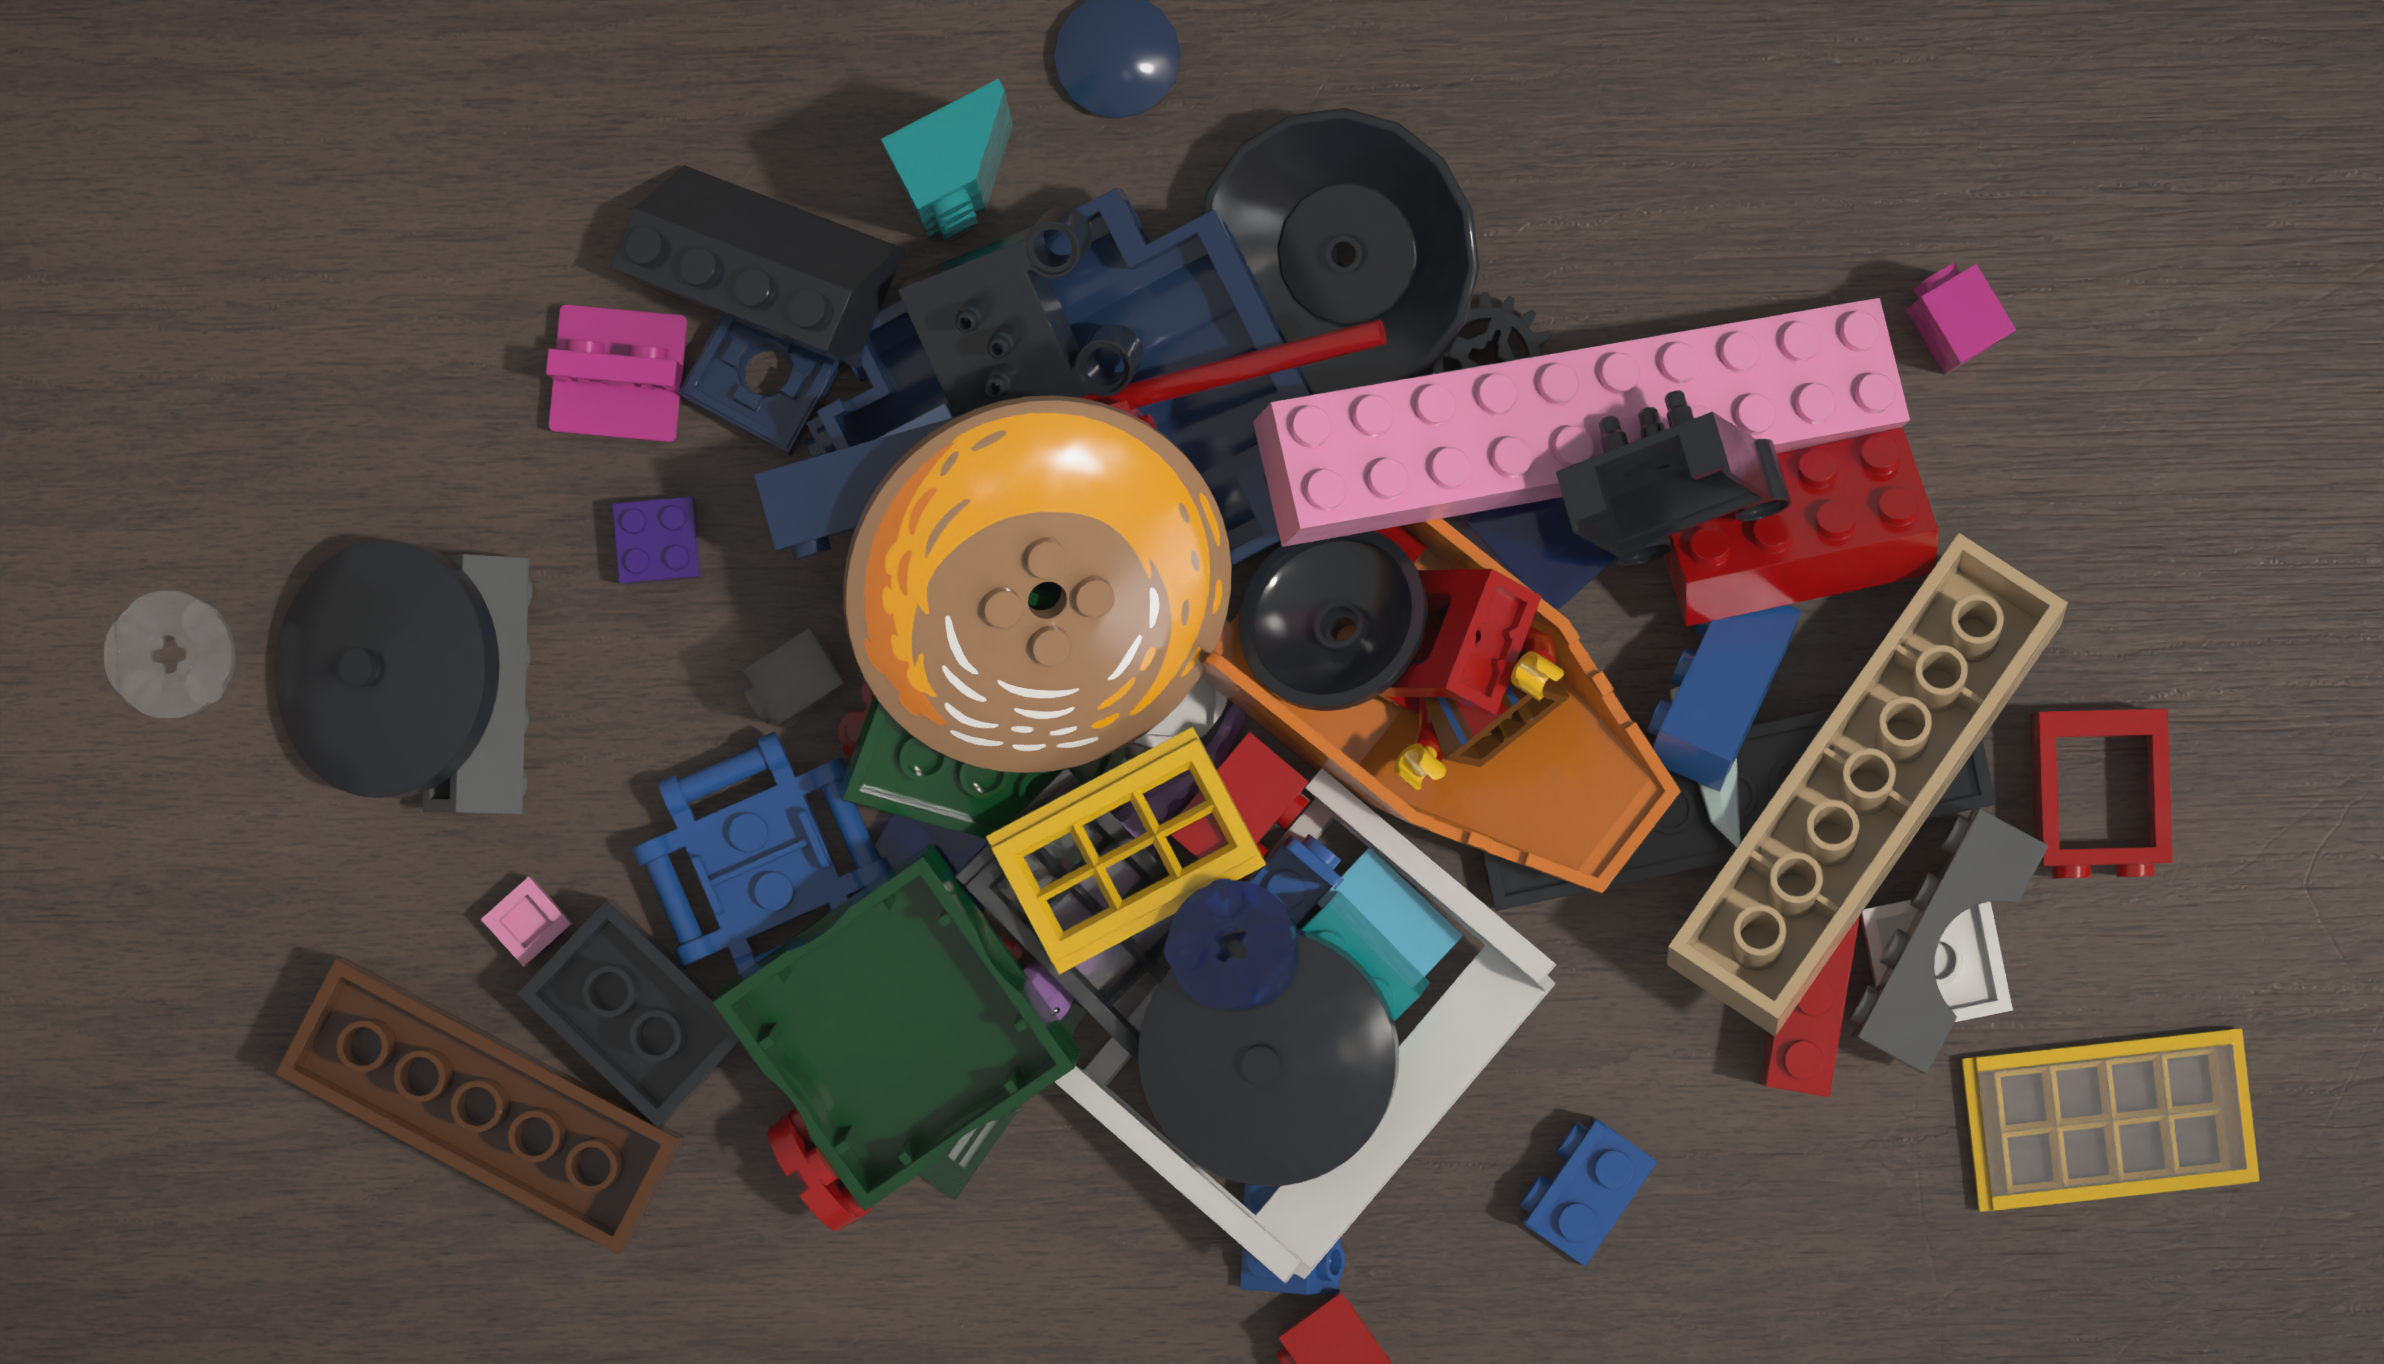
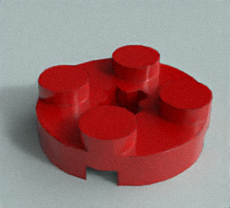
(824, 1189)

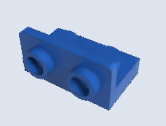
(1586, 1190)

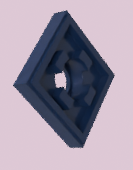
(720, 385)

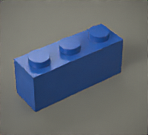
(1720, 692)

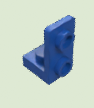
(1299, 874)

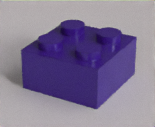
(657, 540)

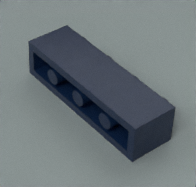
(828, 492)

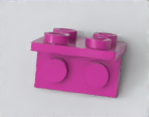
(617, 373)

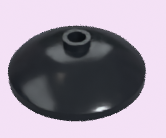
(1311, 593)

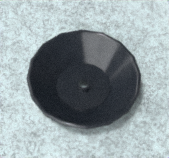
(1385, 192)

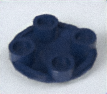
(1117, 57)

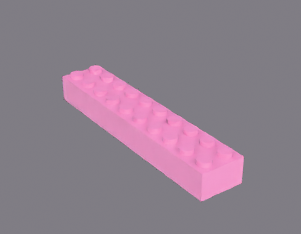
(1506, 427)

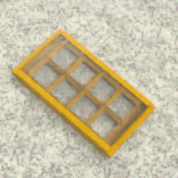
(2110, 1120)

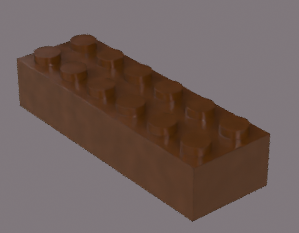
(479, 1105)

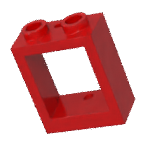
(2055, 725)

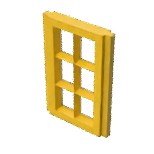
(1095, 799)

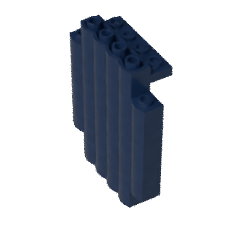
(1187, 304)

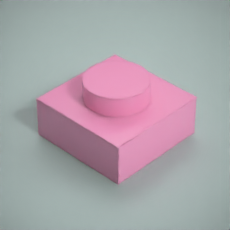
(527, 921)

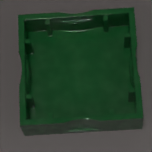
(897, 1026)

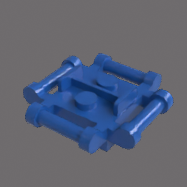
(757, 857)

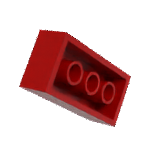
(1850, 527)

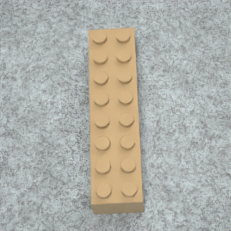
(1866, 784)

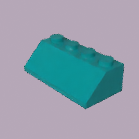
(952, 160)

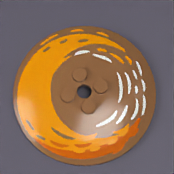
(1018, 502)

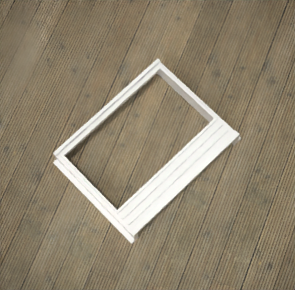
(1433, 1072)

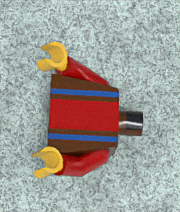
(1472, 738)

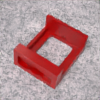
(1475, 644)

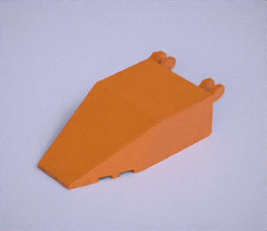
(1558, 799)

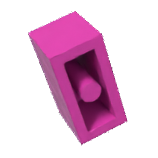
(1958, 315)

